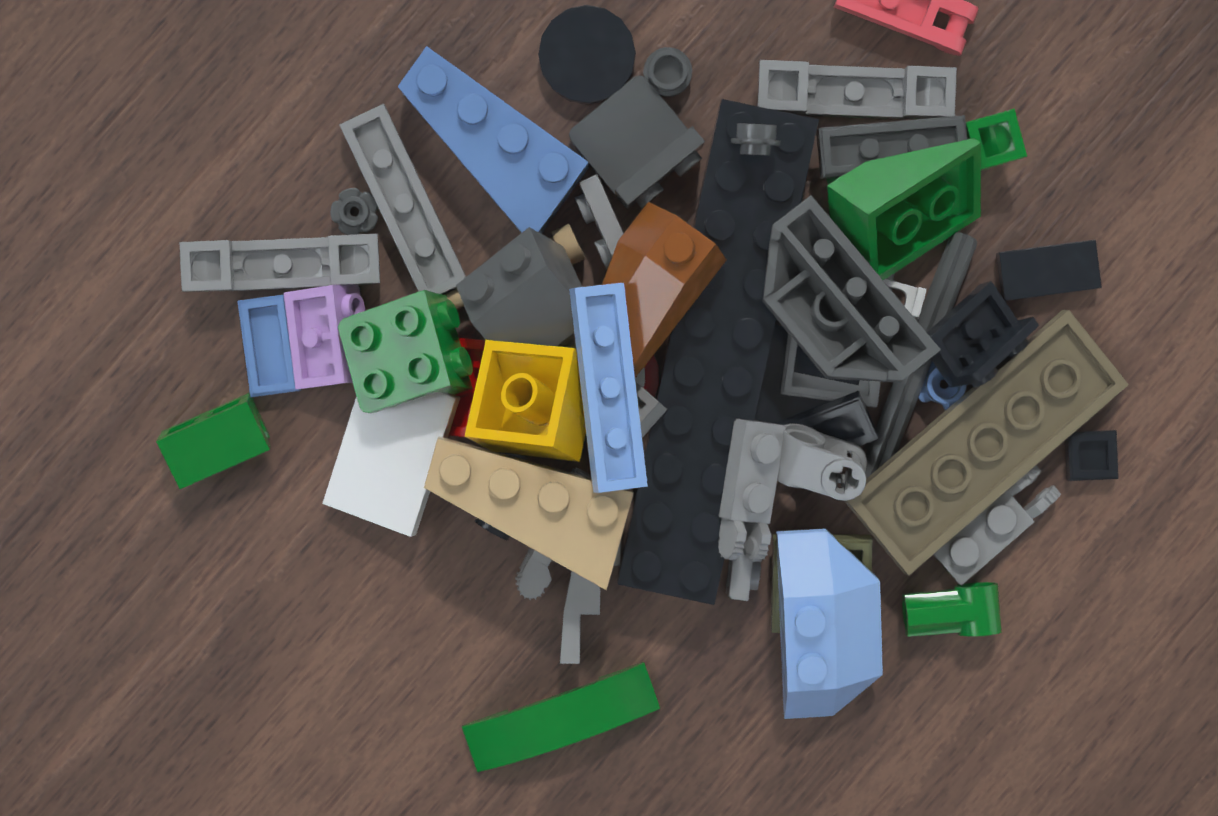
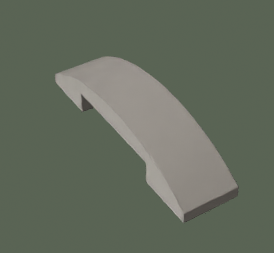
(857, 91)
(279, 263)

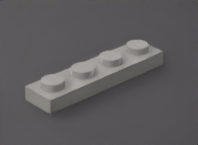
(403, 201)

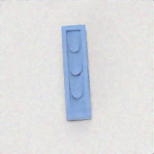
(608, 387)

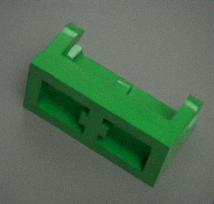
(214, 441)

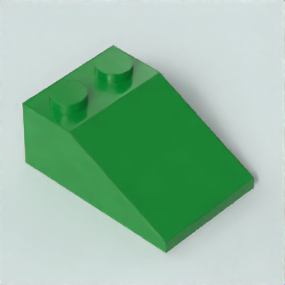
(907, 202)

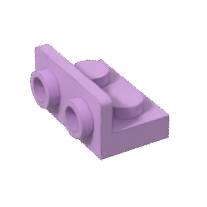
(315, 336)

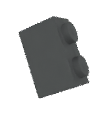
(523, 293)

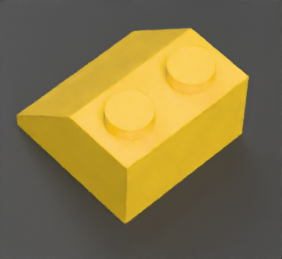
(528, 401)

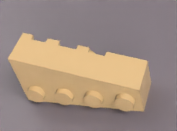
(534, 505)

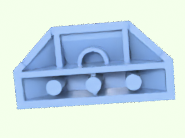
(825, 623)

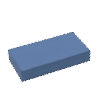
(266, 346)

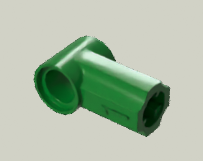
(965, 610)

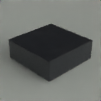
(1091, 455)

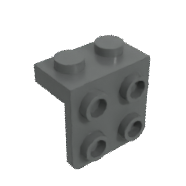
(636, 142)

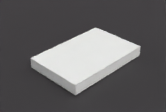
(388, 459)

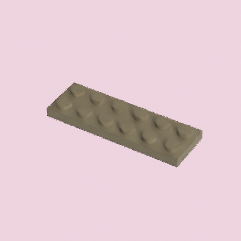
(986, 442)

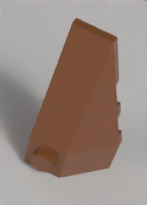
(663, 274)

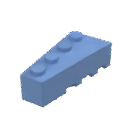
(502, 149)

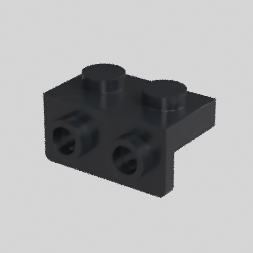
(978, 337)

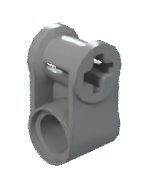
(815, 463)

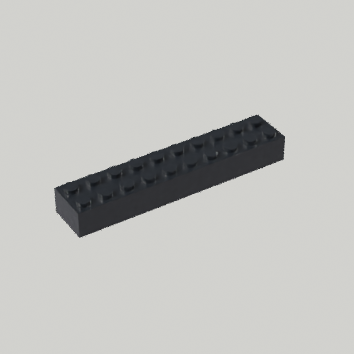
(714, 359)

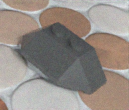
(838, 302)

